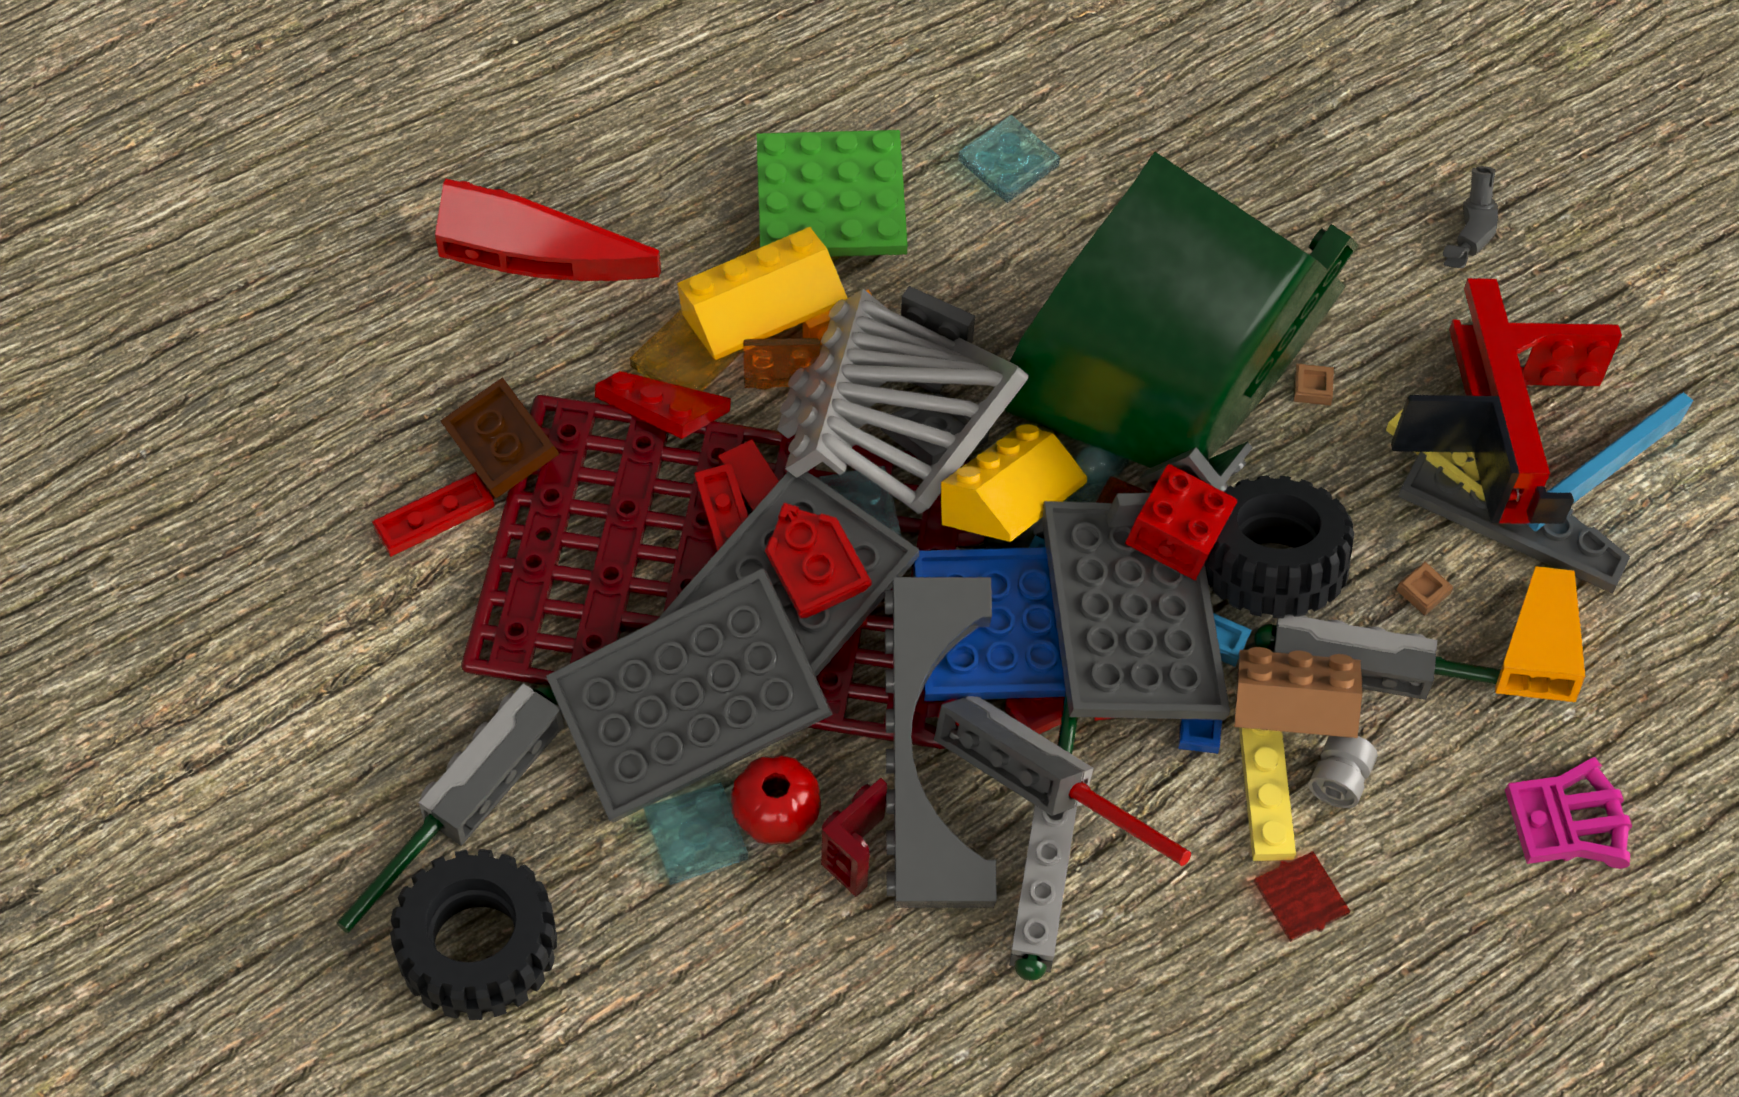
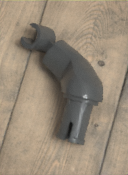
(1480, 219)

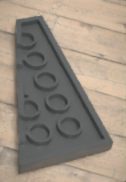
(1558, 545)

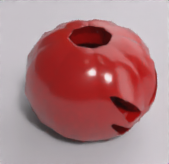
(771, 818)

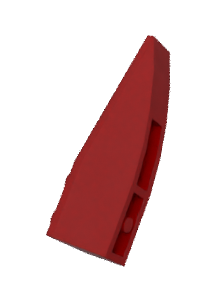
(533, 240)

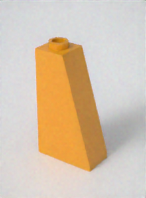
(1547, 642)

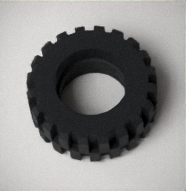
(1281, 579)
(462, 885)

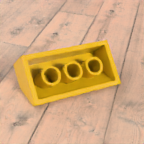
(761, 293)
(1007, 484)

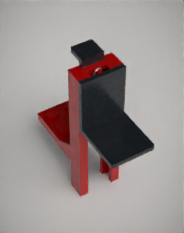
(1497, 413)

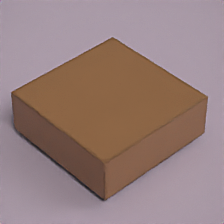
(1313, 384)
(1424, 588)

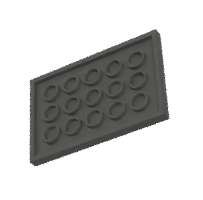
(877, 546)
(1128, 626)
(688, 695)

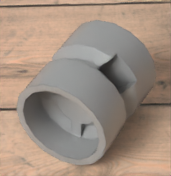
(1342, 771)

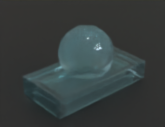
(1098, 467)

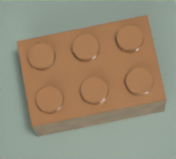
(1298, 692)

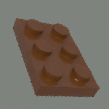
(499, 437)

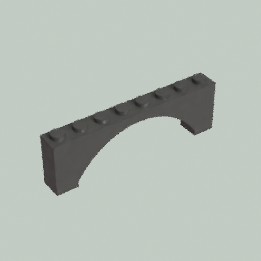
(929, 859)

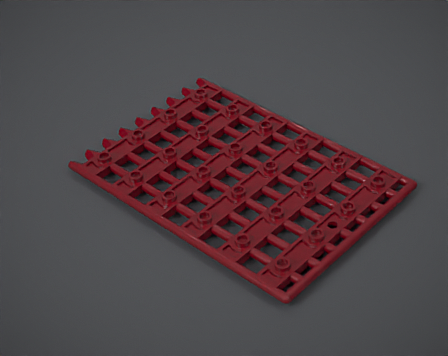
(622, 546)

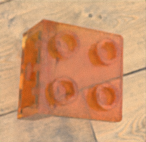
(774, 361)

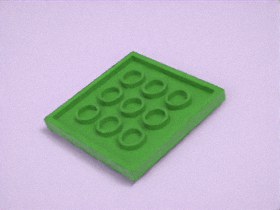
(838, 185)

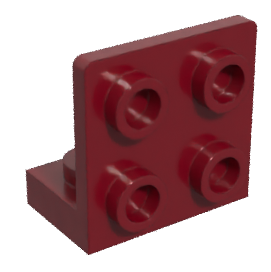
(843, 846)

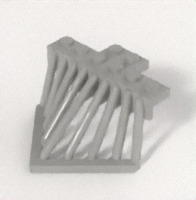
(861, 353)

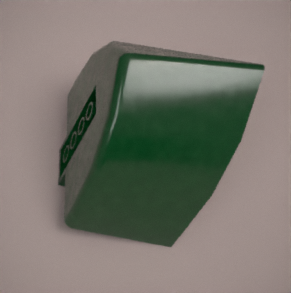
(1173, 321)

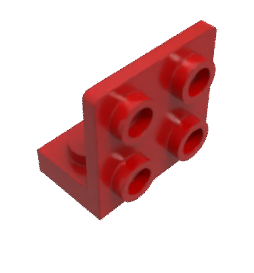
(1181, 521)

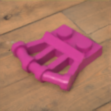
(1547, 826)

